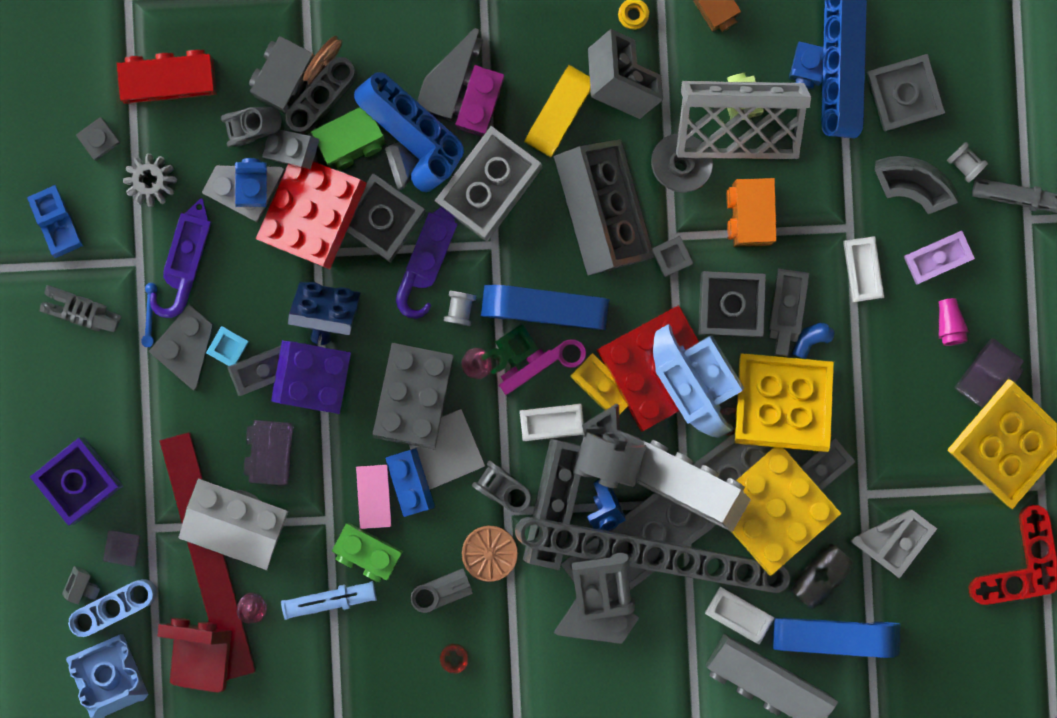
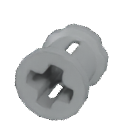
(967, 162)
(460, 308)

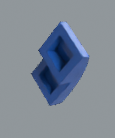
(55, 221)

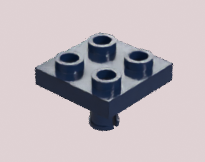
(324, 310)

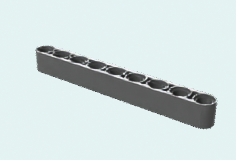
(638, 552)

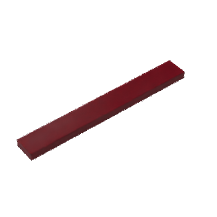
(208, 565)

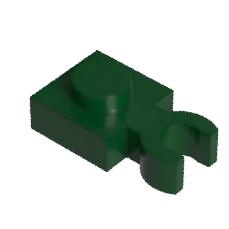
(513, 347)

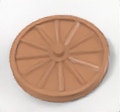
(322, 58)
(489, 553)

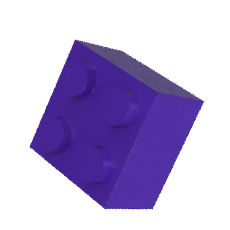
(310, 377)
(76, 481)

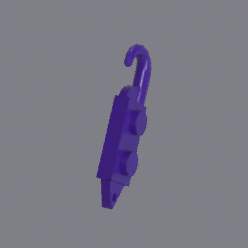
(184, 258)
(426, 259)

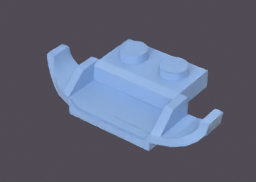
(696, 380)

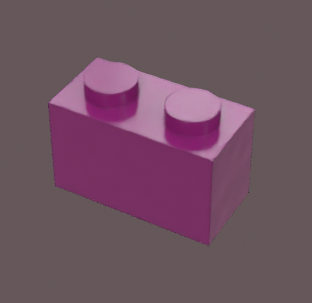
(480, 101)

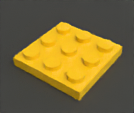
(784, 402)
(1008, 444)
(783, 510)

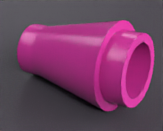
(951, 323)

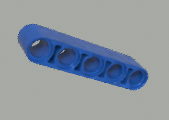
(843, 68)

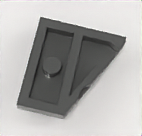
(185, 346)
(606, 629)

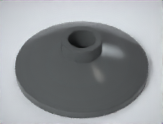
(663, 165)

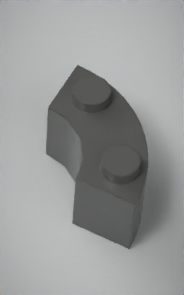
(916, 180)

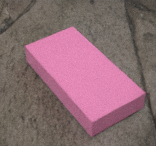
(373, 496)

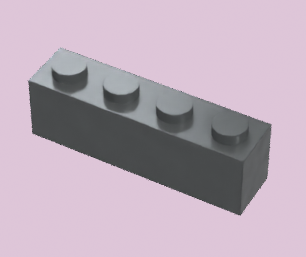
(555, 499)

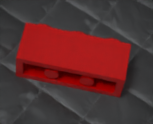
(166, 77)

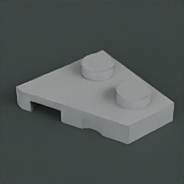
(222, 189)
(896, 541)

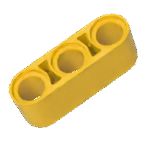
(559, 111)

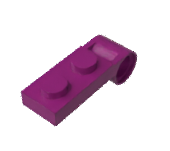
(537, 362)

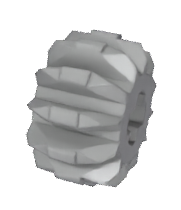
(158, 172)

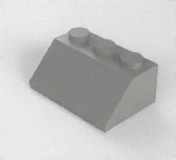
(489, 183)
(232, 524)

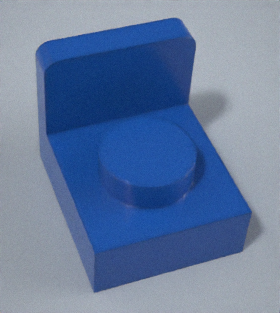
(807, 65)
(250, 183)
(609, 512)

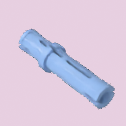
(365, 593)

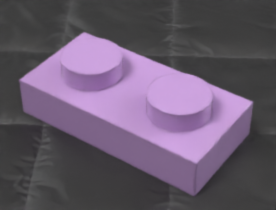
(939, 257)

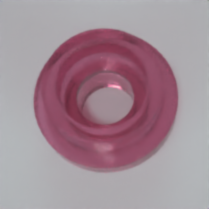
(470, 364)
(251, 608)

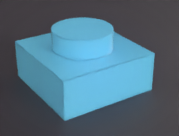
(227, 346)

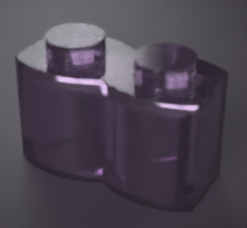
(989, 372)

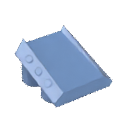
(107, 677)

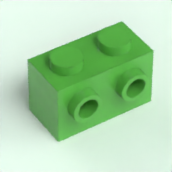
(349, 139)
(366, 551)

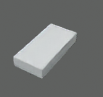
(863, 269)
(551, 422)
(739, 615)

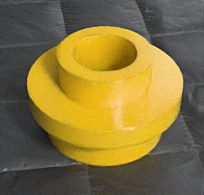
(638, 5)

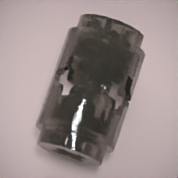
(837, 567)

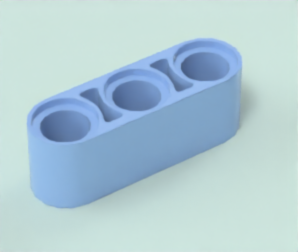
(100, 616)

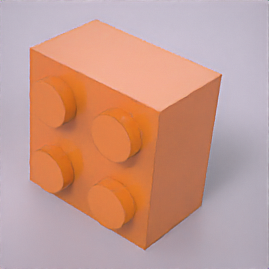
(752, 212)

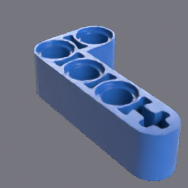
(413, 127)
(544, 307)
(837, 637)

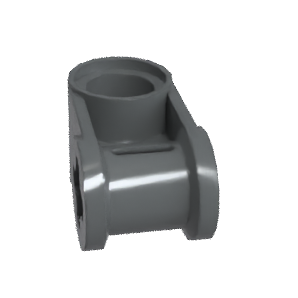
(251, 124)
(501, 487)

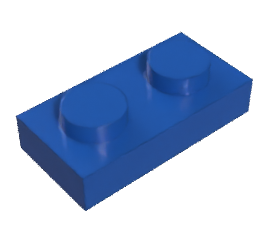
(410, 482)

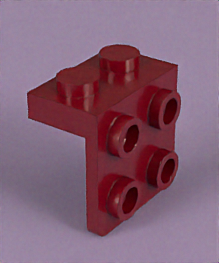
(198, 654)

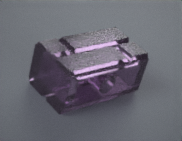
(269, 452)

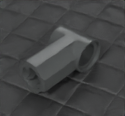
(444, 590)

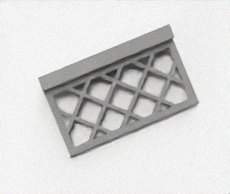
(737, 96)

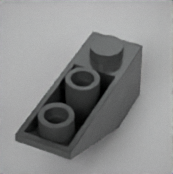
(445, 82)

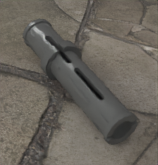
(1013, 194)

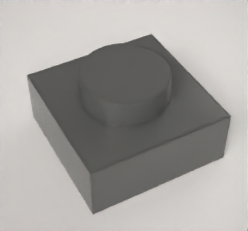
(98, 138)
(672, 256)

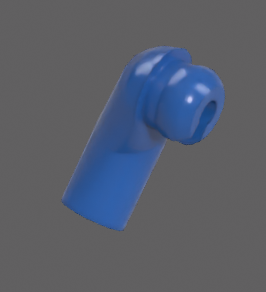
(811, 335)

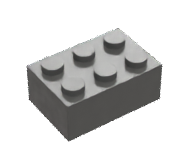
(413, 396)

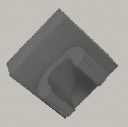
(78, 585)

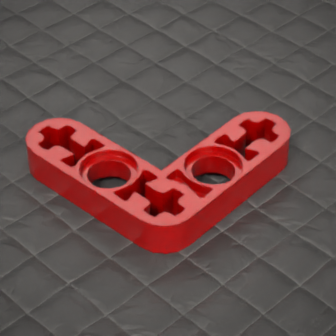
(1028, 575)

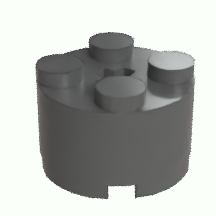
(610, 457)

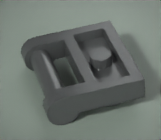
(593, 591)

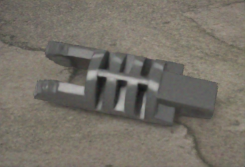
(80, 310)

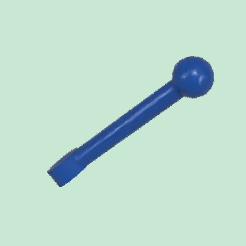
(148, 340)

